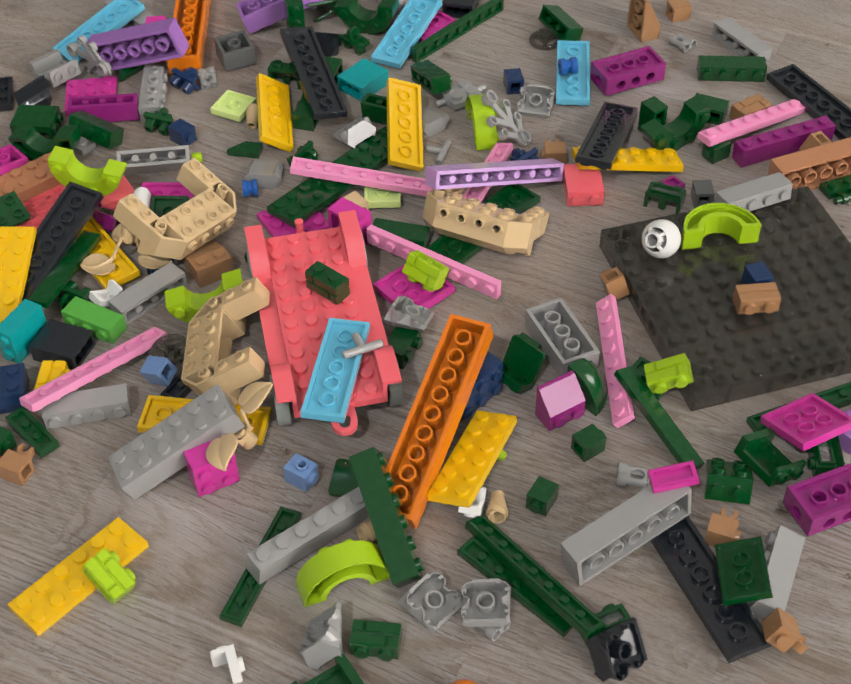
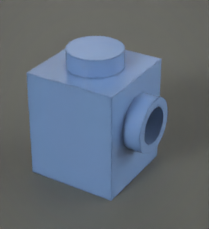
(158, 370)
(301, 472)

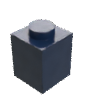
(513, 80)
(182, 132)
(756, 273)

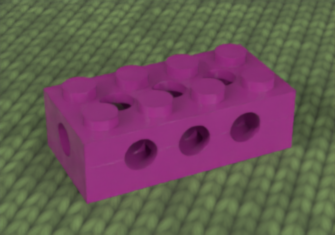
(627, 70)
(821, 500)

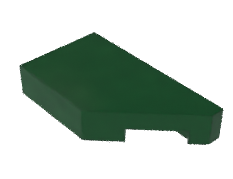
(125, 73)
(246, 149)

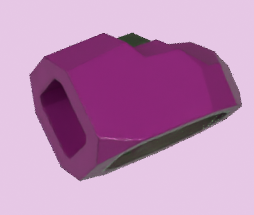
(105, 218)

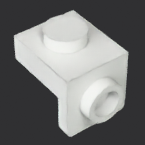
(102, 296)
(477, 506)
(227, 655)

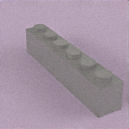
(306, 536)

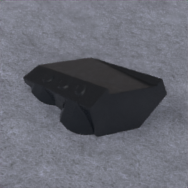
(329, 43)
(34, 93)
(617, 650)

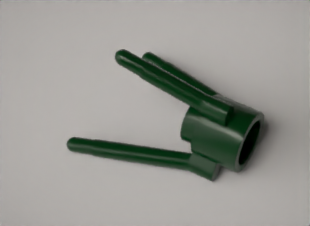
(332, 3)

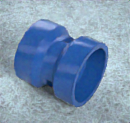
(568, 66)

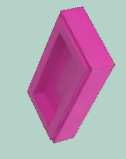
(673, 477)

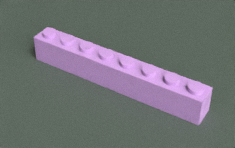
(493, 173)

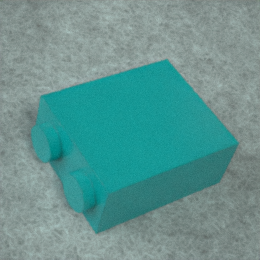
(362, 79)
(20, 329)

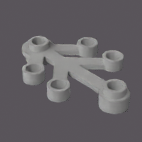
(74, 49)
(507, 119)

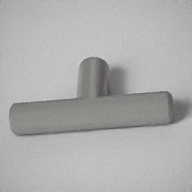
(440, 151)
(361, 346)

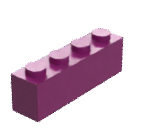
(107, 107)

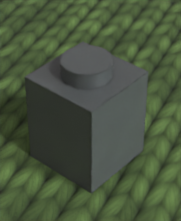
(702, 192)

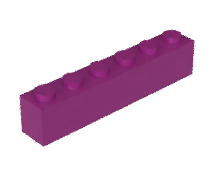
(779, 141)

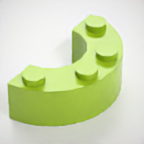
(484, 136)
(68, 169)
(719, 218)
(185, 304)
(338, 564)

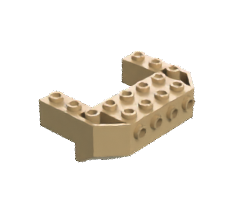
(187, 225)
(516, 231)
(210, 341)

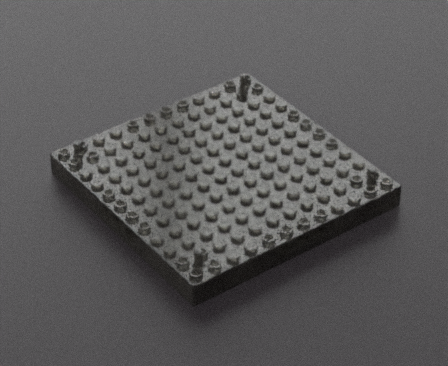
(691, 309)

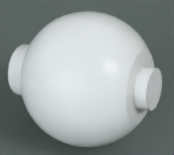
(661, 238)

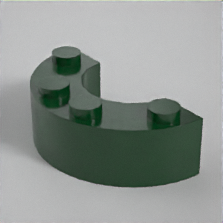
(367, 20)
(682, 129)
(34, 145)

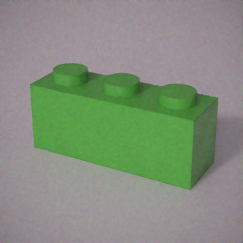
(103, 322)

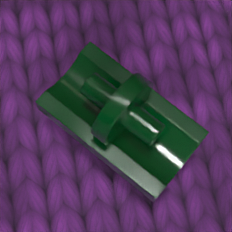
(354, 40)
(160, 119)
(306, 151)
(70, 291)

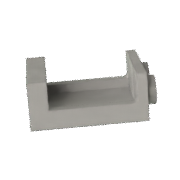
(54, 68)

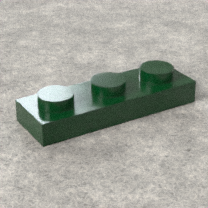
(32, 431)

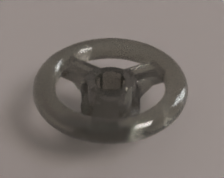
(544, 35)
(171, 351)

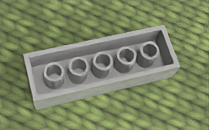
(160, 449)
(623, 531)

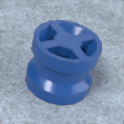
(250, 188)

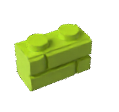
(425, 270)
(668, 373)
(109, 575)

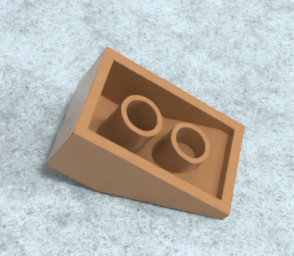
(643, 20)
(208, 263)

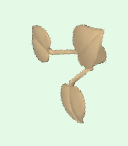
(102, 265)
(221, 449)

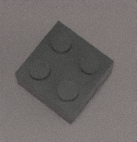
(235, 50)

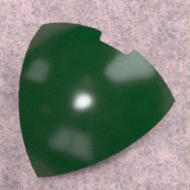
(591, 383)

